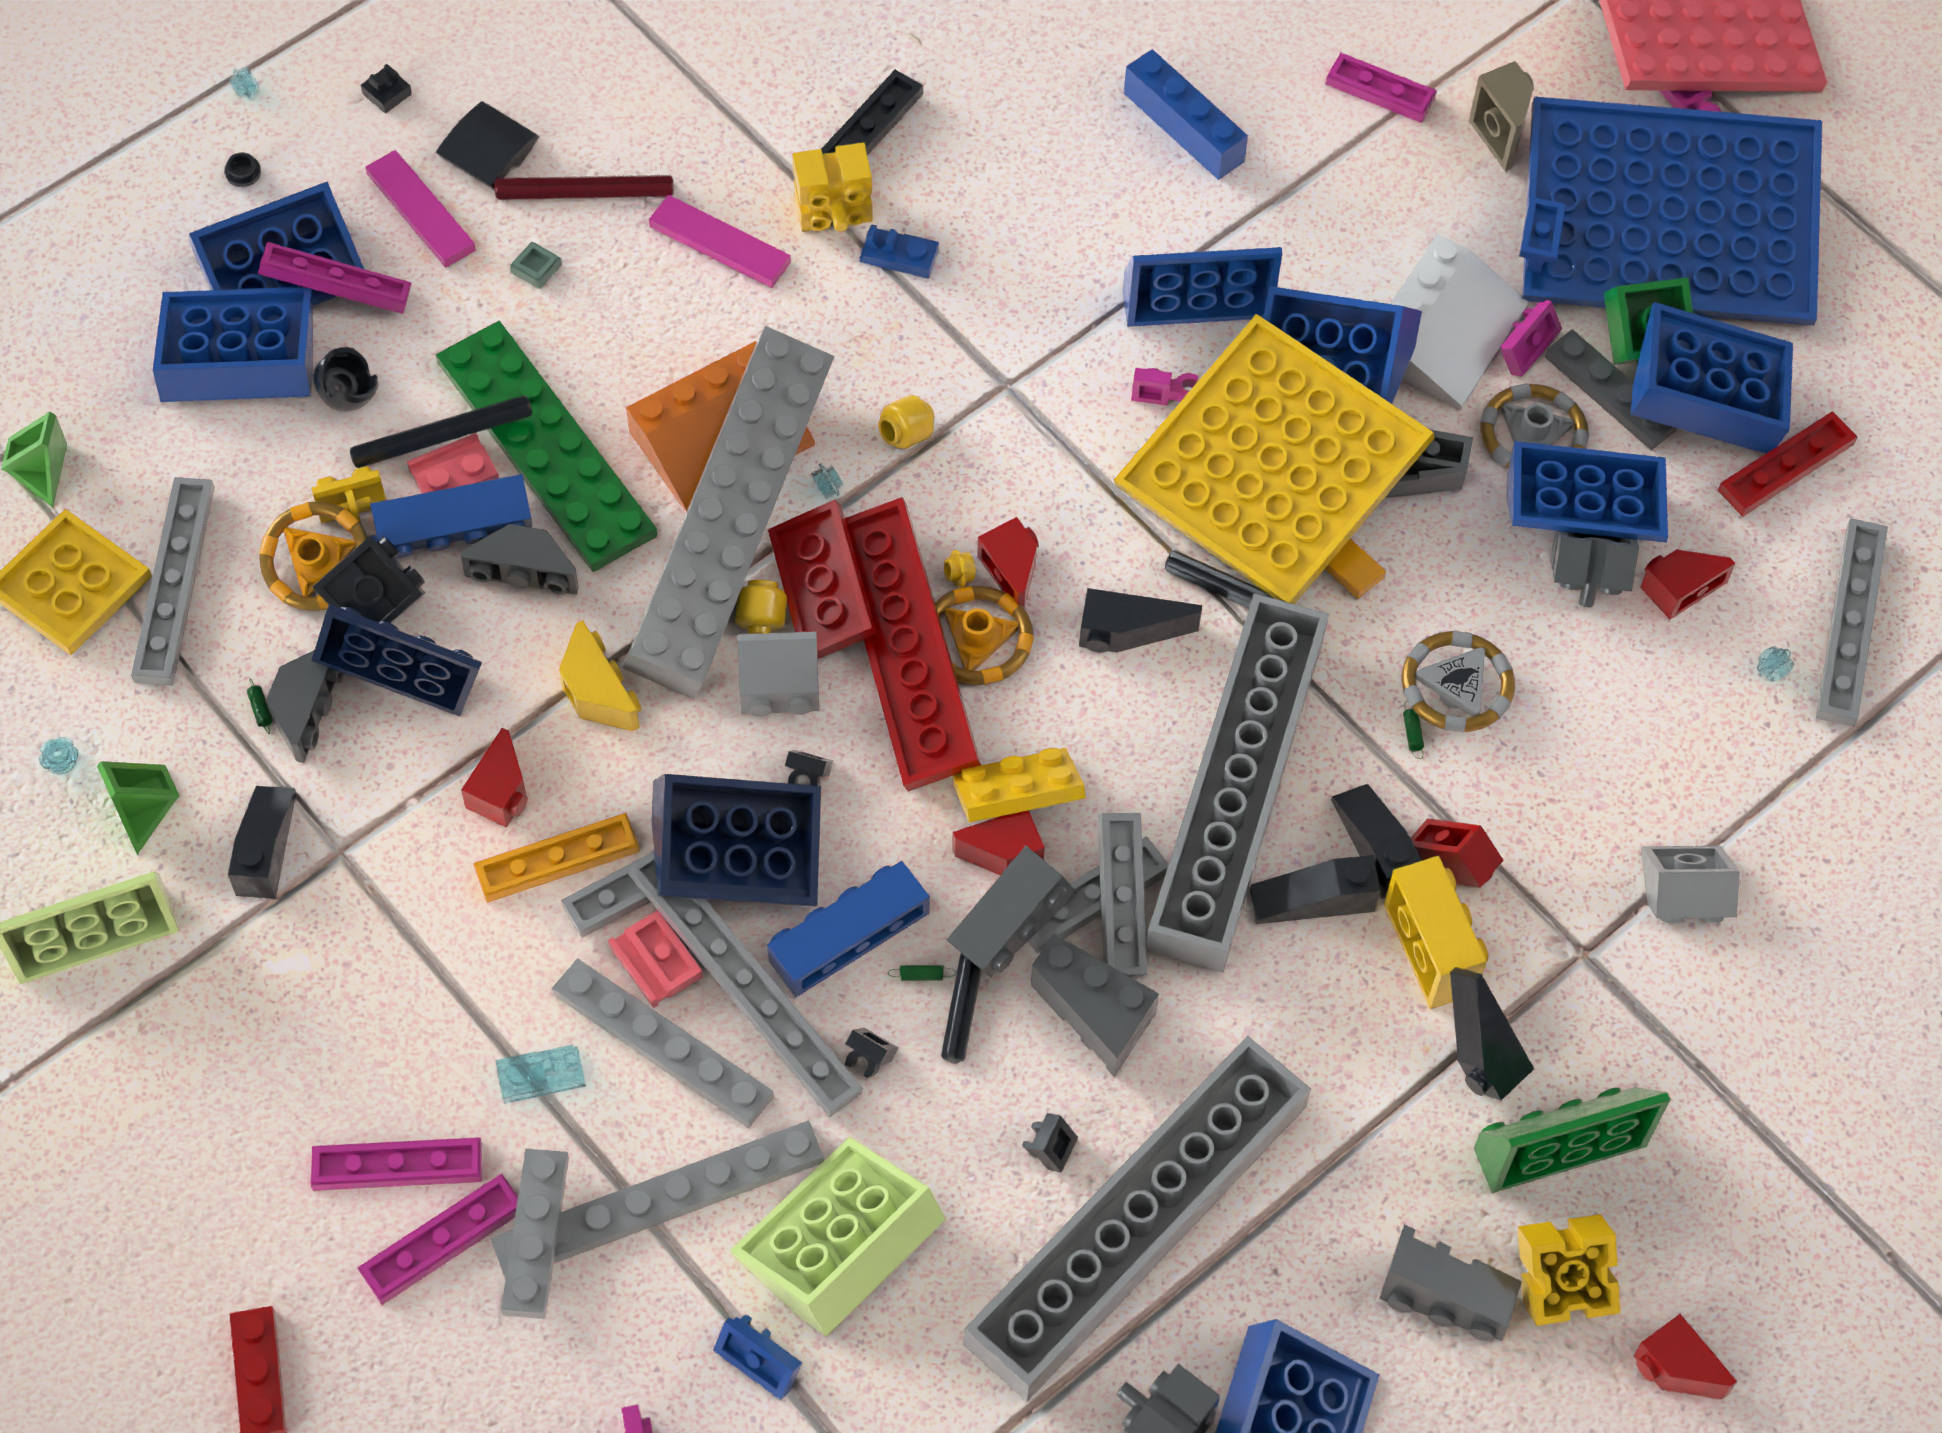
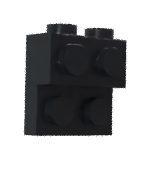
(372, 582)

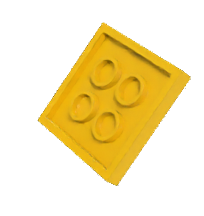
(69, 581)

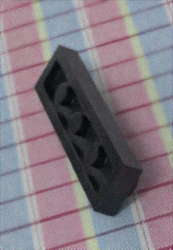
(878, 113)

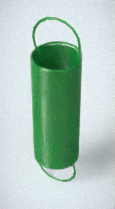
(259, 706)
(1413, 730)
(921, 972)

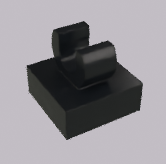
(386, 89)
(808, 765)
(872, 1048)
(1052, 1142)

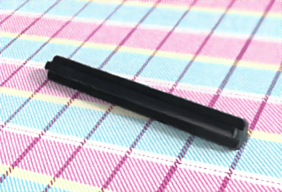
(441, 431)

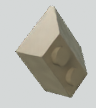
(1501, 110)

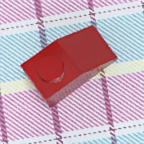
(1010, 557)
(1684, 579)
(497, 783)
(997, 841)
(1461, 848)
(1683, 1362)

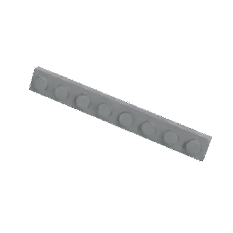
(753, 992)
(679, 1192)

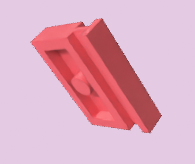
(453, 466)
(655, 958)

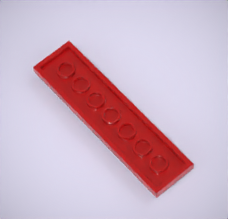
(910, 650)

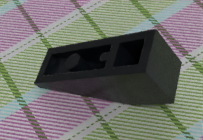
(1129, 621)
(1375, 832)
(262, 842)
(1318, 891)
(1484, 1038)

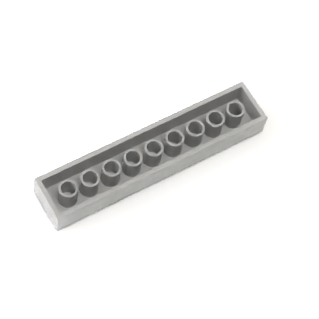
(728, 513)
(1237, 784)
(1136, 1218)

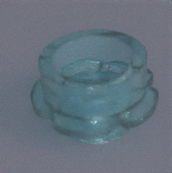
(244, 82)
(827, 480)
(1775, 663)
(62, 763)

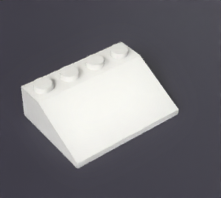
(1462, 319)

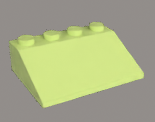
(87, 927)
(839, 1234)

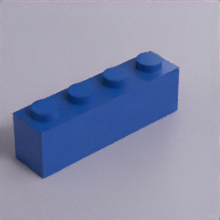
(1185, 114)
(452, 515)
(848, 928)

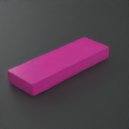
(1381, 87)

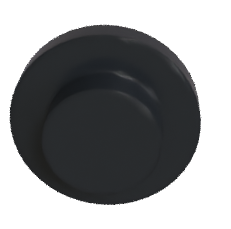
(242, 170)

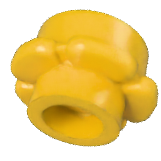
(960, 568)

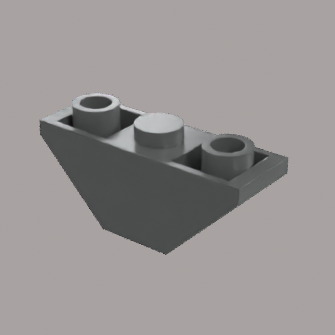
(521, 559)
(300, 700)

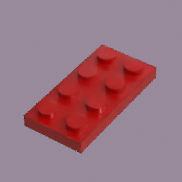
(822, 578)

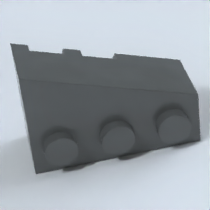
(1438, 467)
(1011, 912)
(1095, 999)
(1449, 1289)

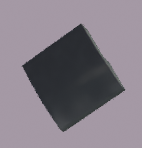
(487, 144)

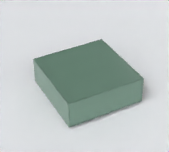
(535, 265)

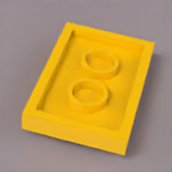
(1018, 784)

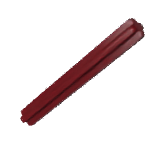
(584, 187)

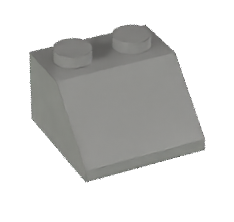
(778, 673)
(1690, 883)

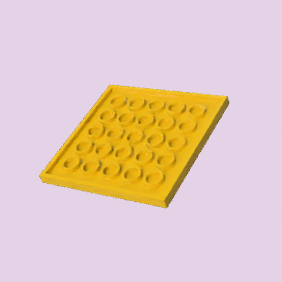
(1274, 460)

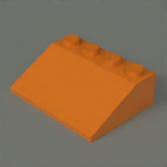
(684, 419)

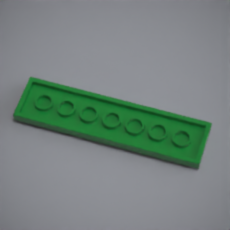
(549, 448)

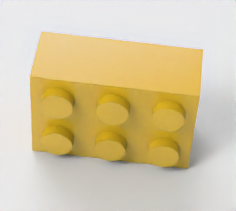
(1433, 927)

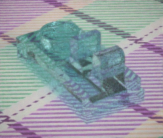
(540, 1073)

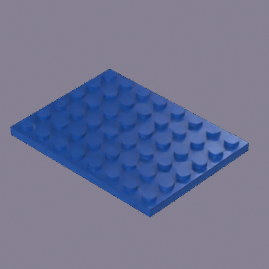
(1676, 199)

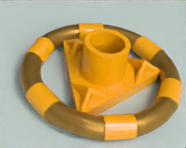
(310, 552)
(980, 634)

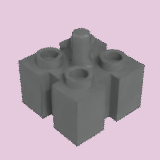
(1593, 560)
(1176, 1405)

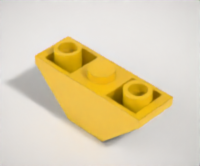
(595, 683)

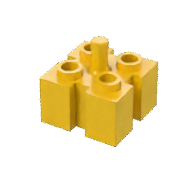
(833, 188)
(1569, 1269)

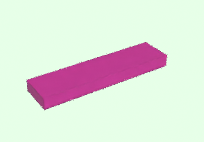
(420, 208)
(720, 241)
(334, 278)
(396, 1164)
(440, 1239)

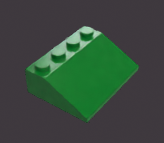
(1569, 1136)

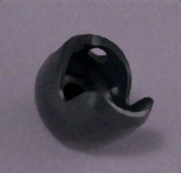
(349, 372)

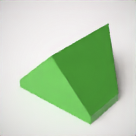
(37, 456)
(140, 795)

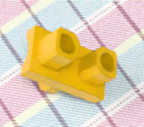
(350, 493)

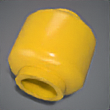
(906, 422)
(761, 607)

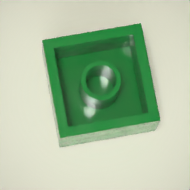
(1629, 312)

